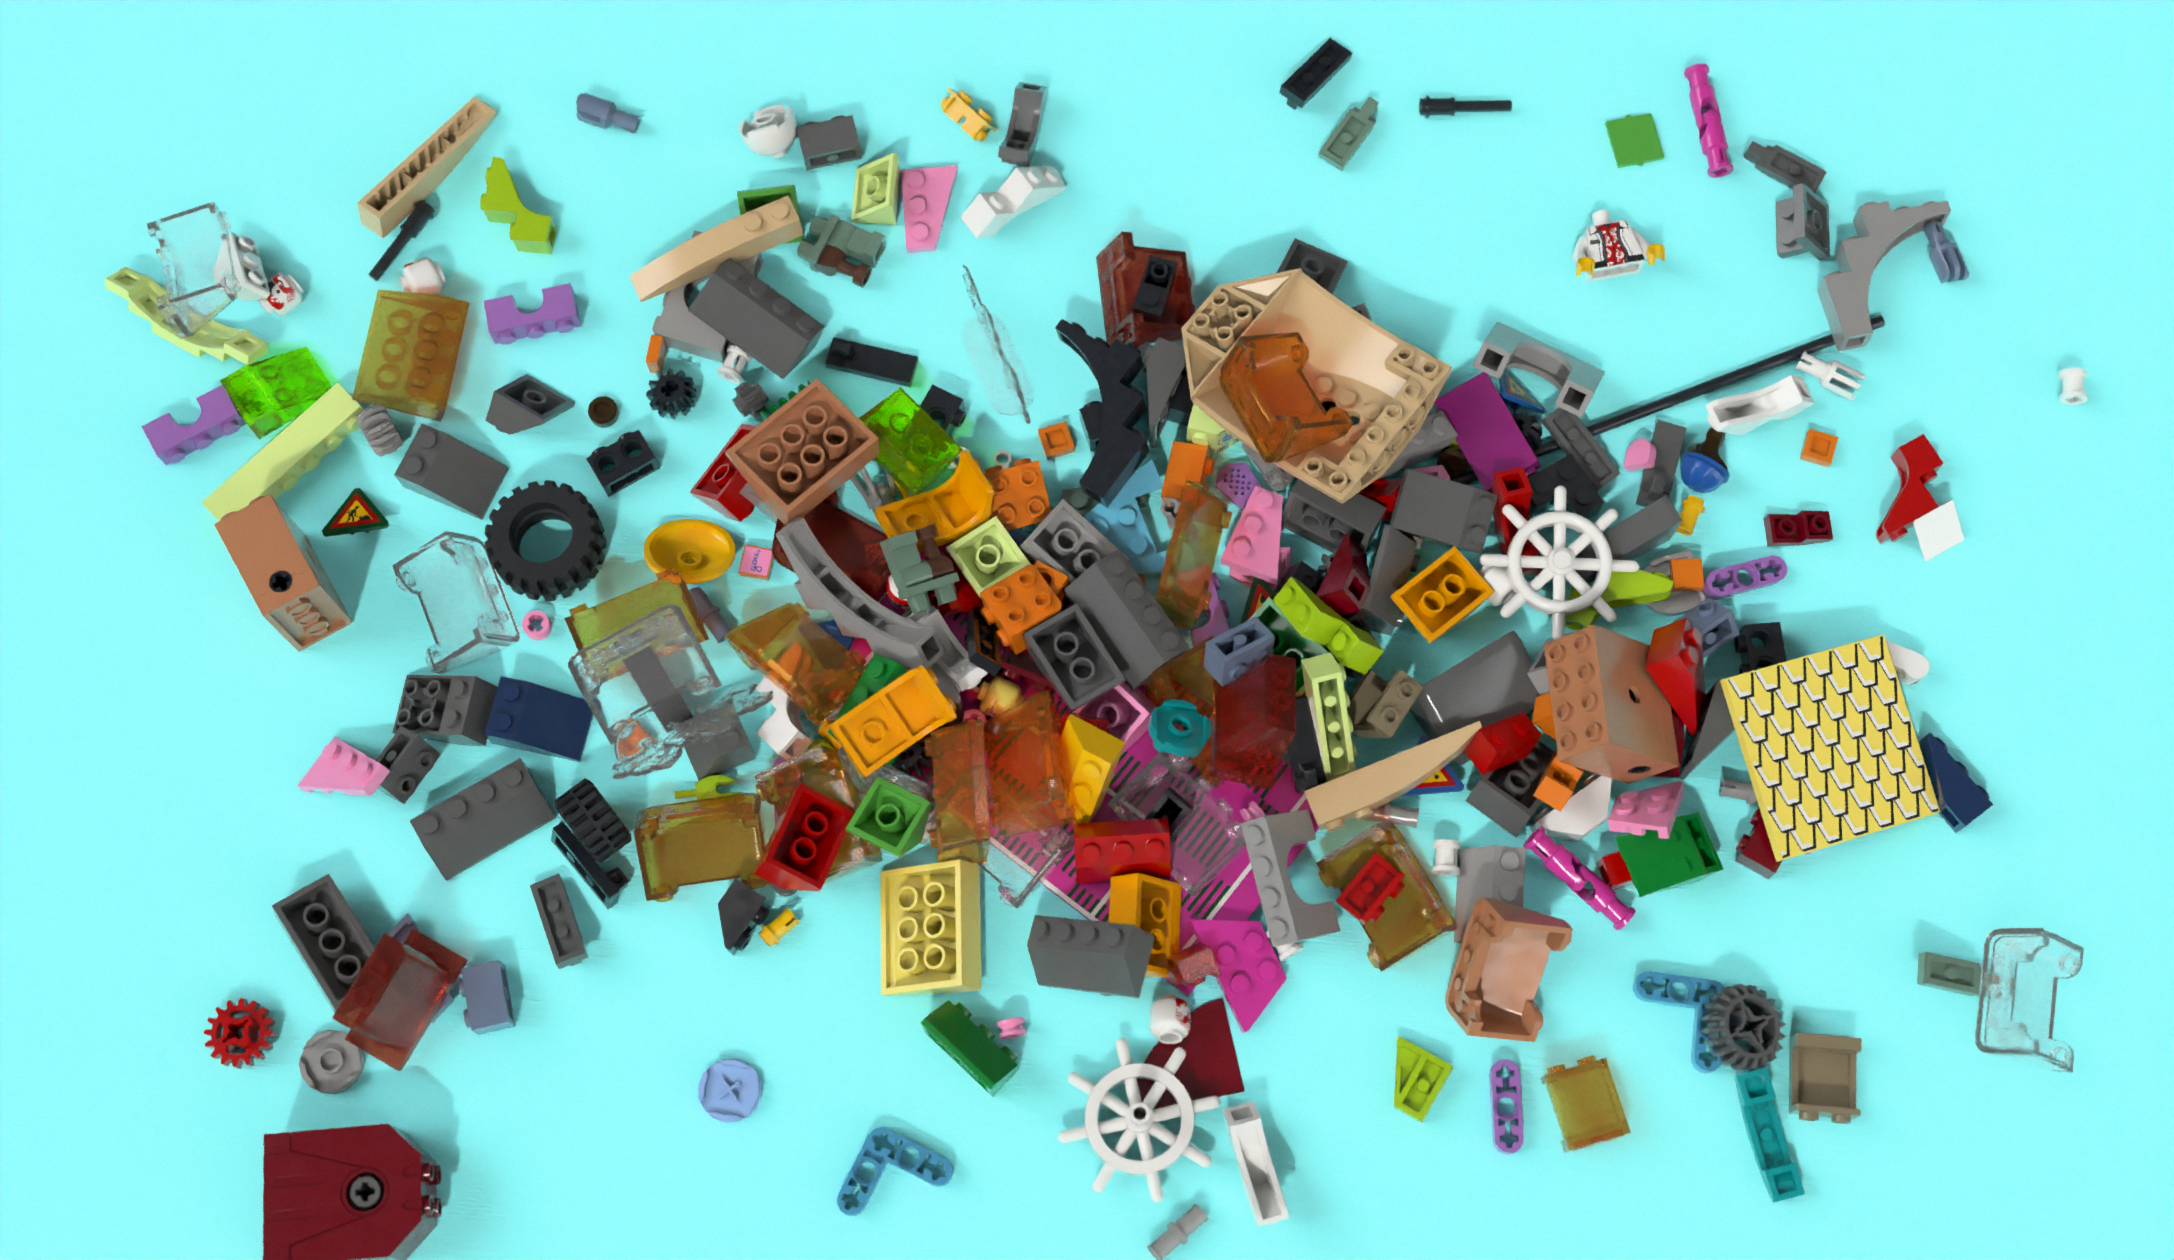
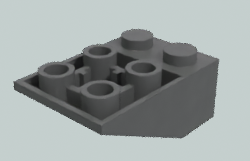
(446, 708)

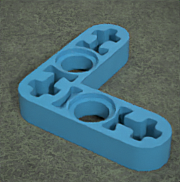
(1699, 1009)
(880, 1160)

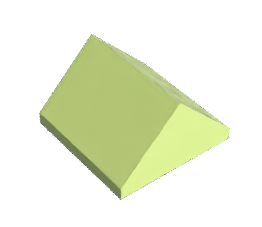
(877, 192)
(987, 555)

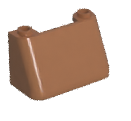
(1502, 969)

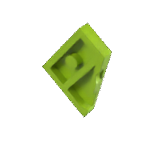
(1417, 1079)

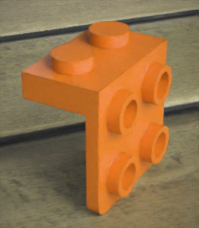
(1019, 494)
(1019, 605)

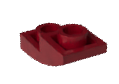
(1798, 529)

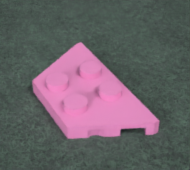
(1647, 809)

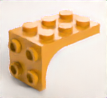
(954, 507)
(893, 719)

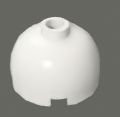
(770, 131)

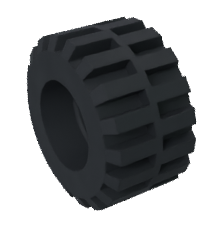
(592, 820)

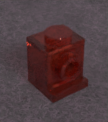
(1192, 965)

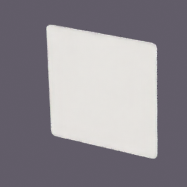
(1938, 530)

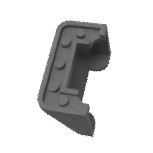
(1479, 688)

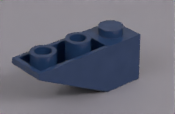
(1955, 791)

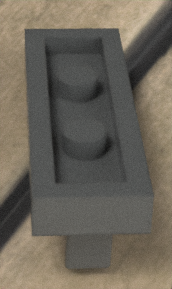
(1576, 439)
(1659, 479)
(559, 921)

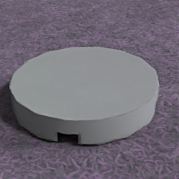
(331, 1062)

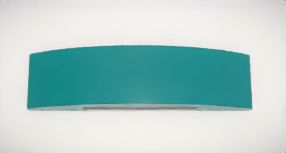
(1766, 1135)

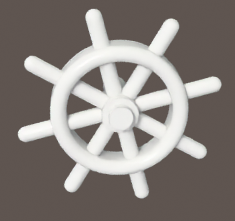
(1559, 563)
(1139, 1119)

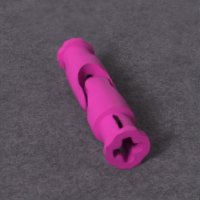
(1711, 131)
(1575, 875)

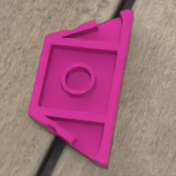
(1246, 964)

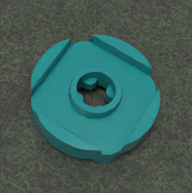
(1176, 742)

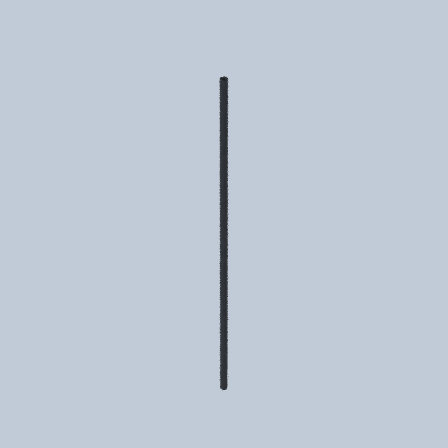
(1690, 393)

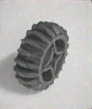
(1759, 1038)

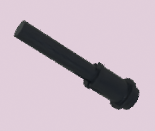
(1448, 106)
(409, 228)

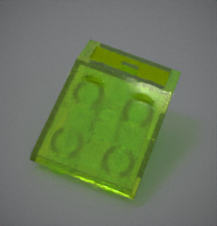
(276, 389)

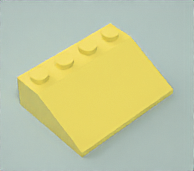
(931, 929)

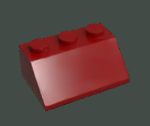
(722, 483)
(804, 841)
(1122, 849)

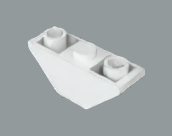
(248, 268)
(1581, 813)

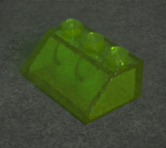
(910, 442)

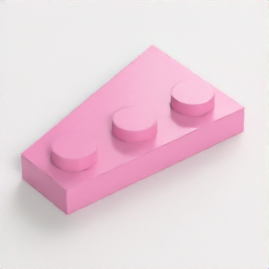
(1257, 536)
(344, 770)

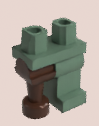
(842, 240)
(917, 576)

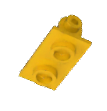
(977, 121)

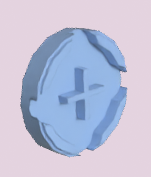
(730, 1090)

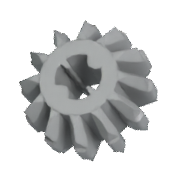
(379, 430)

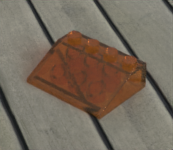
(411, 352)

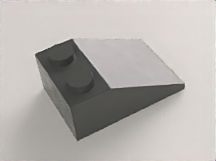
(1316, 263)
(1164, 372)
(450, 472)
(1443, 511)
(1072, 658)
(1713, 729)
(1509, 791)

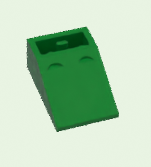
(1670, 862)

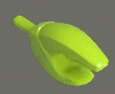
(707, 788)

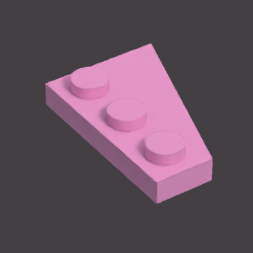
(925, 204)

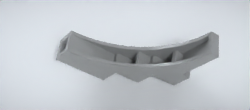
(1878, 231)
(855, 612)

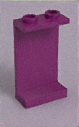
(1486, 430)

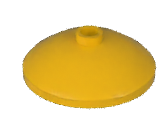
(690, 546)

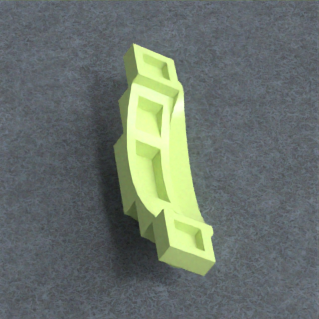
(213, 338)

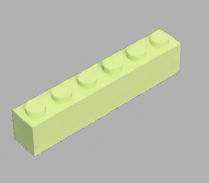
(289, 453)

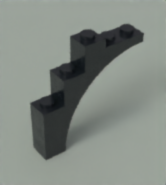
(1123, 404)

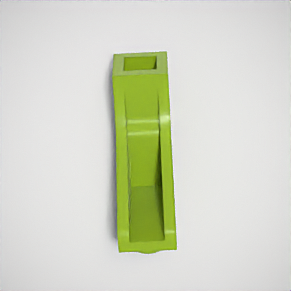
(503, 205)
(1622, 591)
(1323, 625)

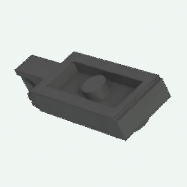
(1784, 166)

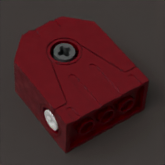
(347, 1194)

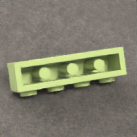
(1329, 713)

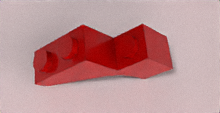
(1916, 466)

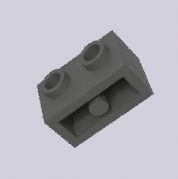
(829, 142)
(409, 761)

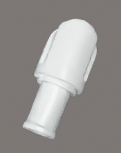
(1826, 372)

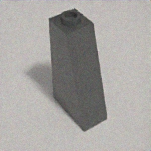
(1637, 534)

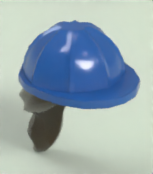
(1702, 465)

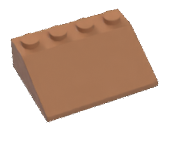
(803, 452)

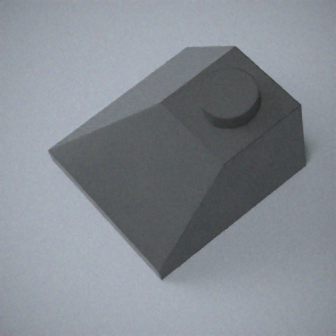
(525, 405)
(720, 753)

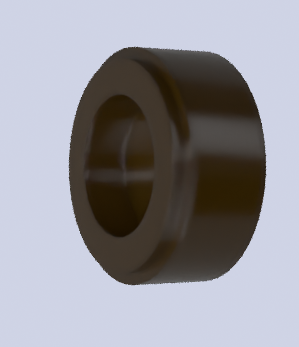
(603, 411)
(1453, 461)

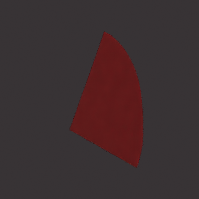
(1209, 1062)

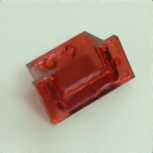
(1119, 276)
(1254, 722)
(398, 996)

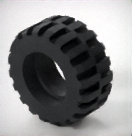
(525, 510)

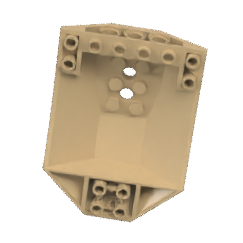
(1348, 363)

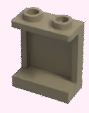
(1381, 705)
(1823, 1077)

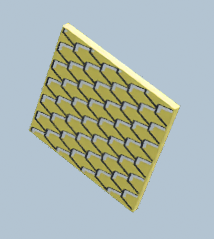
(1829, 747)

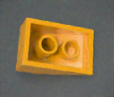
(1442, 595)

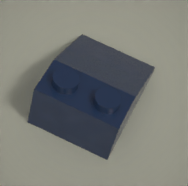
(538, 720)

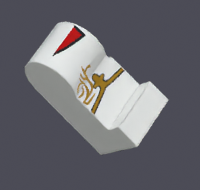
(1908, 664)

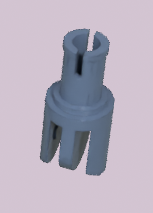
(604, 113)
(1945, 255)

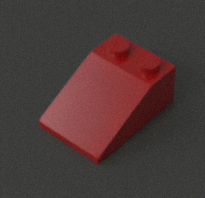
(1678, 669)

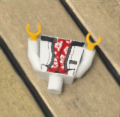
(1612, 249)

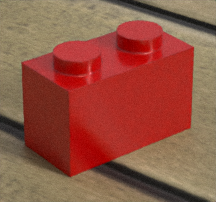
(1503, 743)

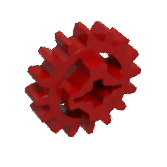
(230, 1040)

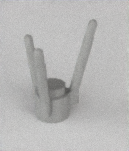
(878, 494)

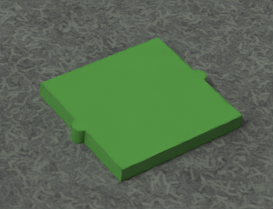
(1634, 140)

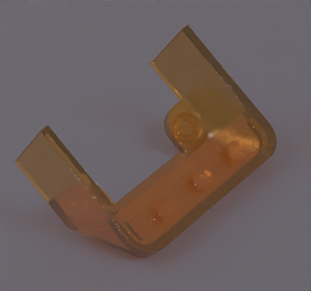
(1191, 554)
(959, 792)

